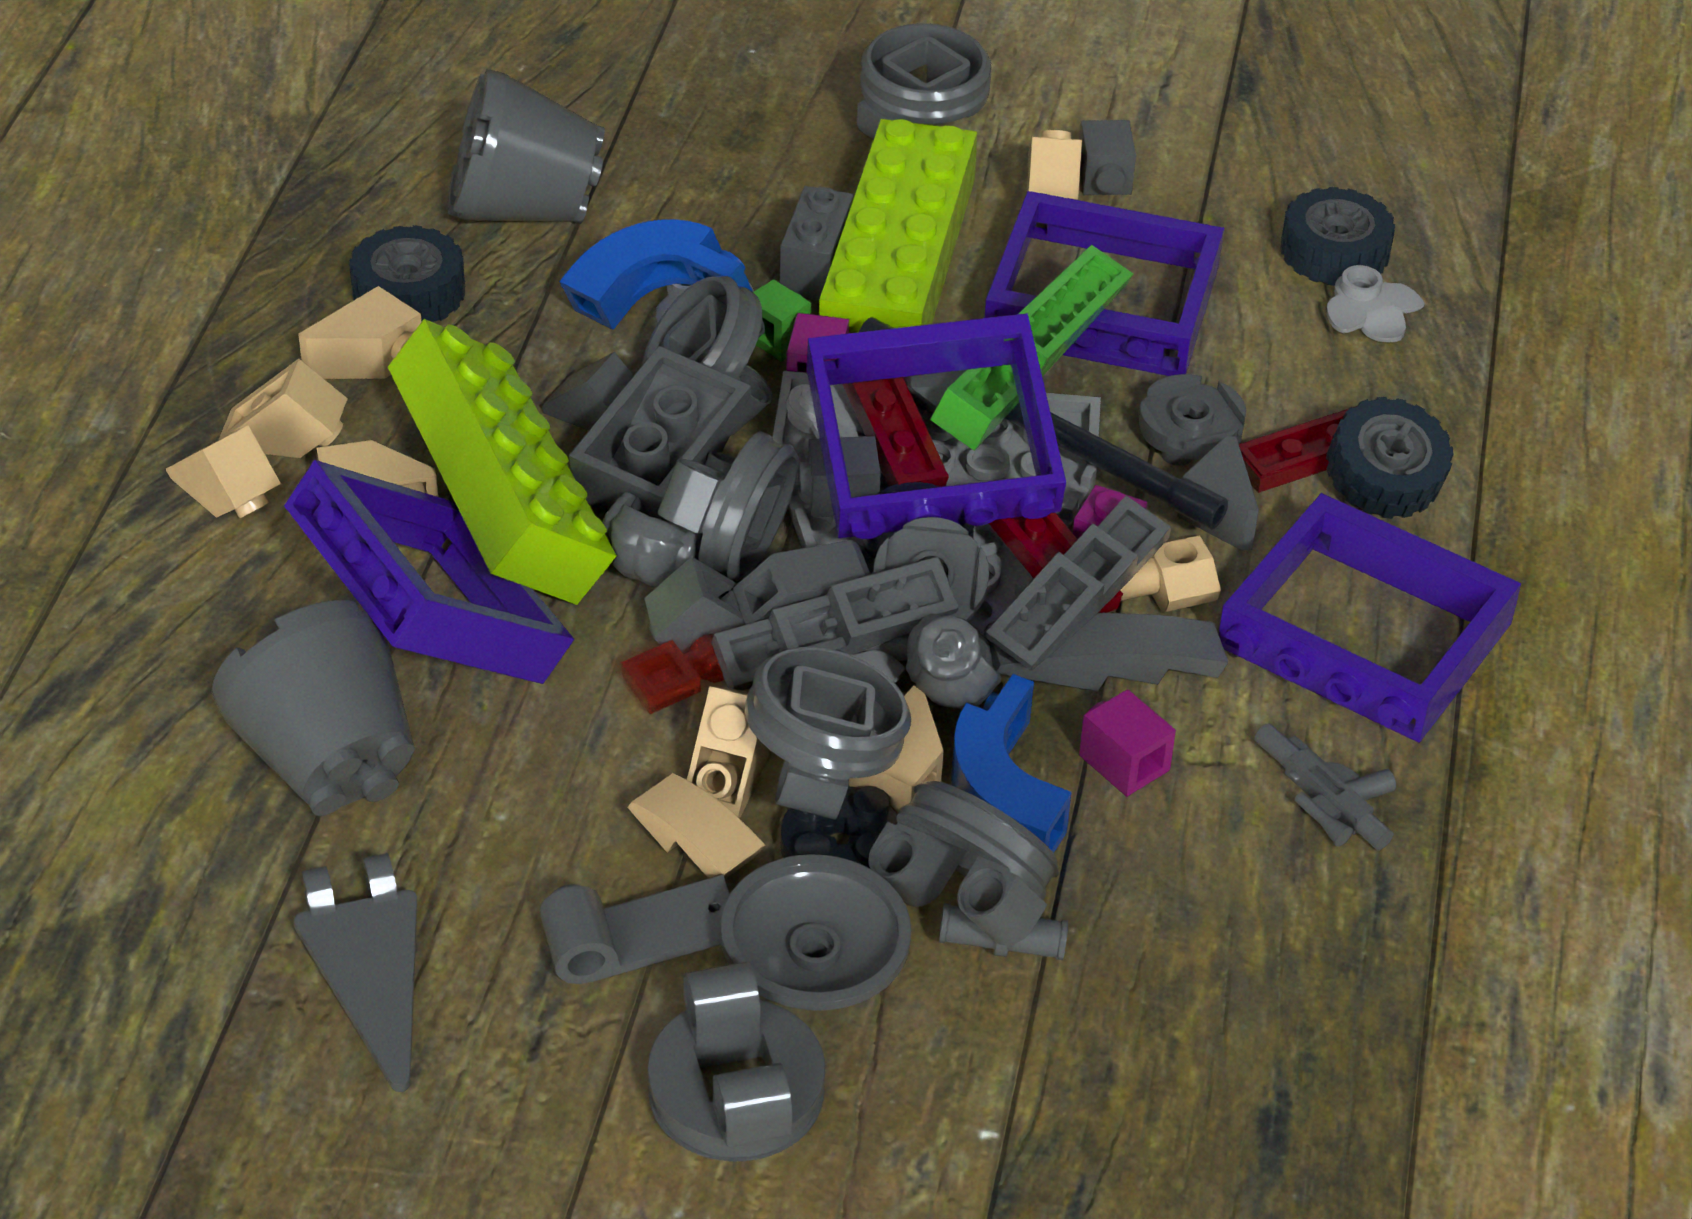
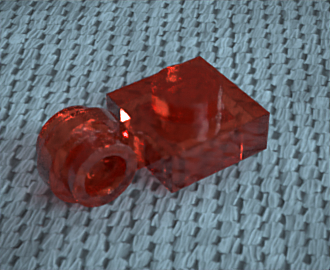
(668, 676)

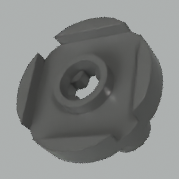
(1181, 439)
(957, 551)

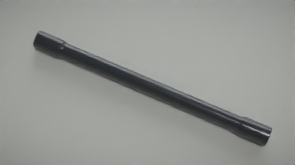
(1178, 493)

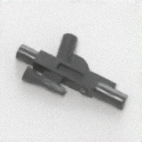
(1335, 789)

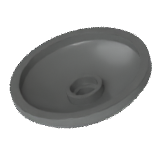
(820, 911)

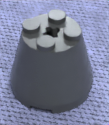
(523, 156)
(320, 705)

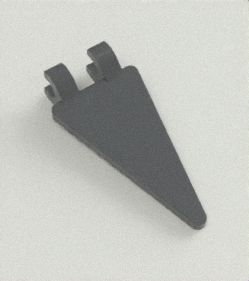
(368, 960)

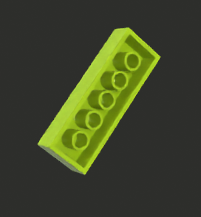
(902, 226)
(501, 462)

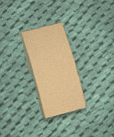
(697, 822)

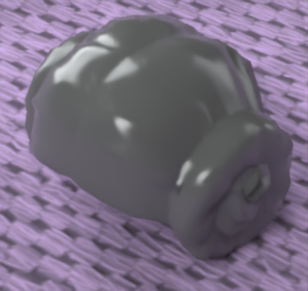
(646, 545)
(951, 661)

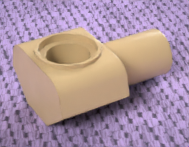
(1177, 575)

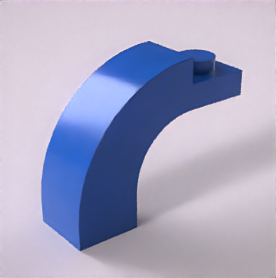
(641, 259)
(986, 771)

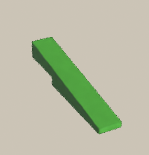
(1057, 318)

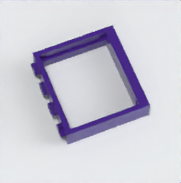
(1114, 335)
(930, 351)
(355, 529)
(1396, 559)

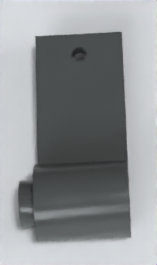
(601, 942)

